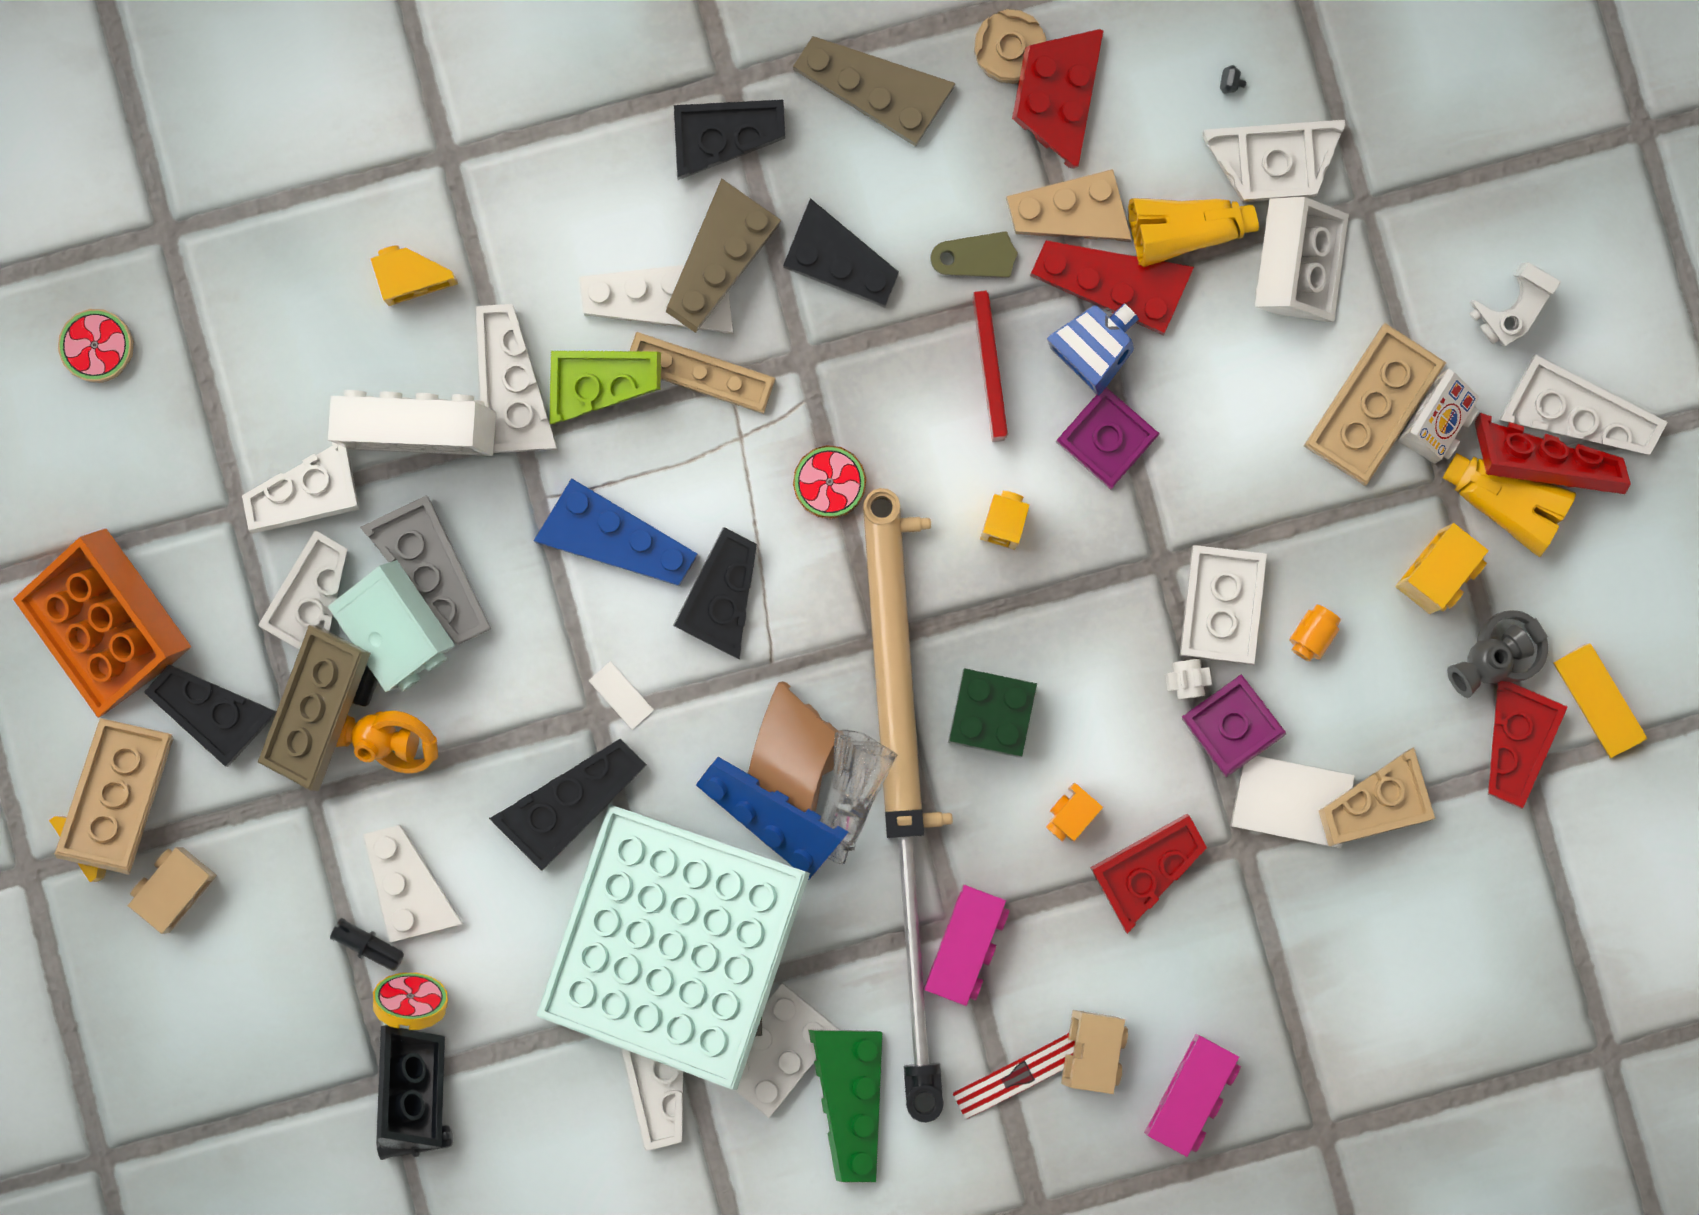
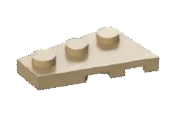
(1073, 208)
(1381, 803)

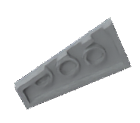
(426, 555)

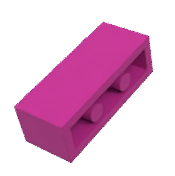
(966, 945)
(1193, 1096)

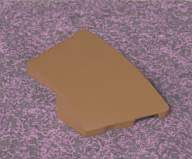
(793, 749)

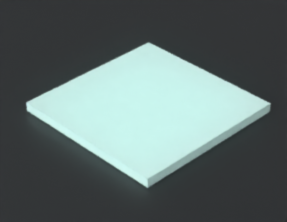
(673, 946)

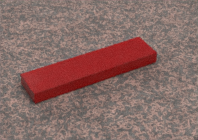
(990, 366)

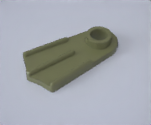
(977, 256)

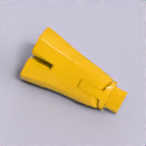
(1174, 227)
(1519, 506)

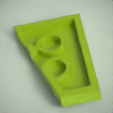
(599, 379)

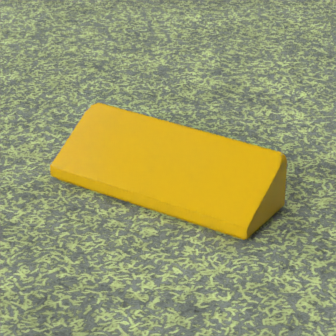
(1600, 700)

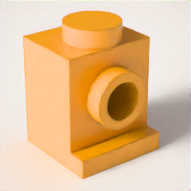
(1073, 814)

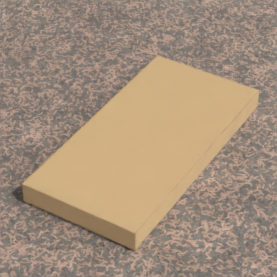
(1374, 404)
(114, 796)

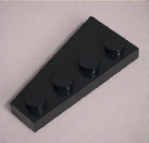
(561, 809)

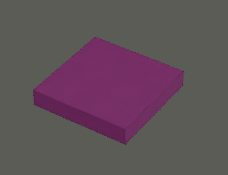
(1107, 437)
(1233, 725)

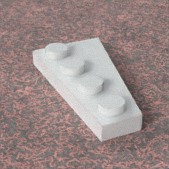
(644, 298)
(510, 383)
(1574, 407)

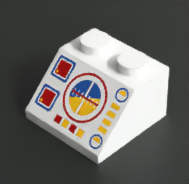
(1440, 417)

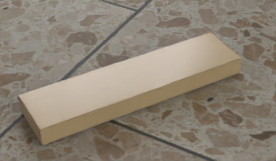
(708, 374)

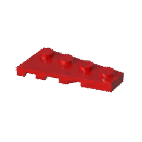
(1114, 280)
(1547, 459)

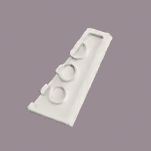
(657, 1099)

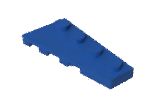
(604, 532)
(781, 826)

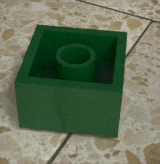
(992, 713)

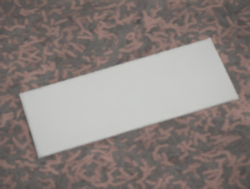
(621, 695)

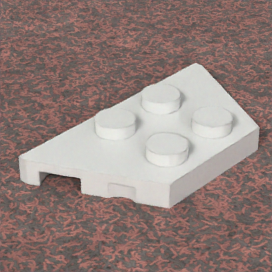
(1275, 158)

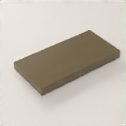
(314, 707)

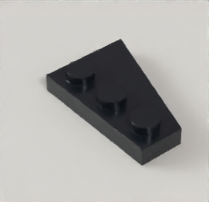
(723, 131)
(838, 258)
(720, 594)
(209, 713)

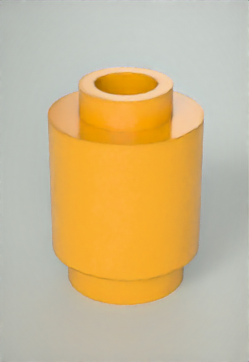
(1315, 633)

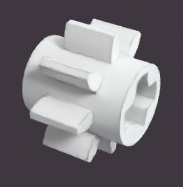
(1188, 679)

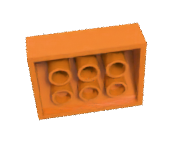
(101, 621)

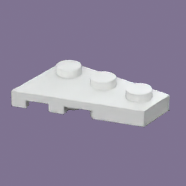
(405, 887)

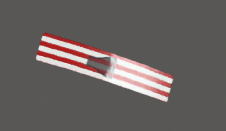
(1014, 1077)

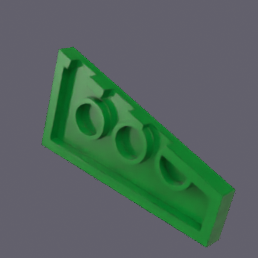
(851, 1098)

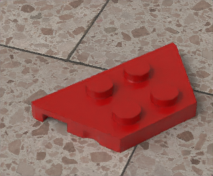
(1057, 92)

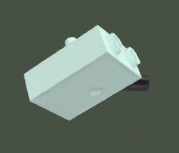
(394, 625)

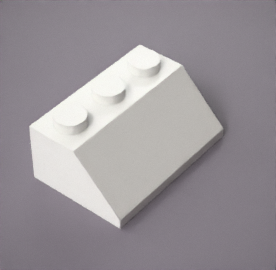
(1301, 259)

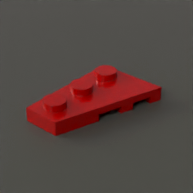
(1520, 742)
(1146, 868)

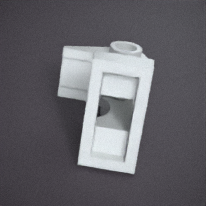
(1534, 290)

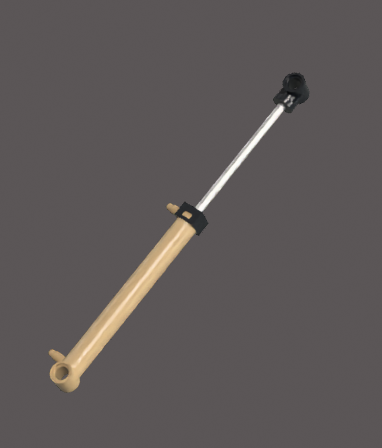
(902, 785)

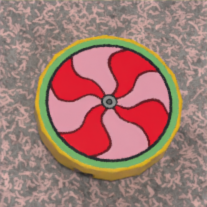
(410, 1001)

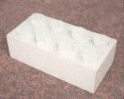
(412, 424)

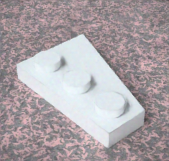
(306, 493)
(307, 591)

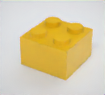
(1442, 569)

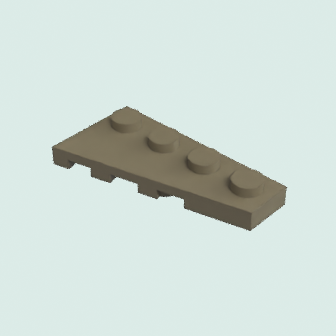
(880, 89)
(721, 252)

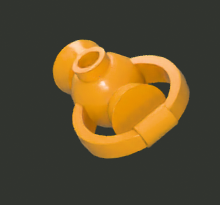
(376, 737)

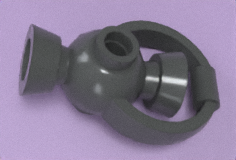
(1494, 659)

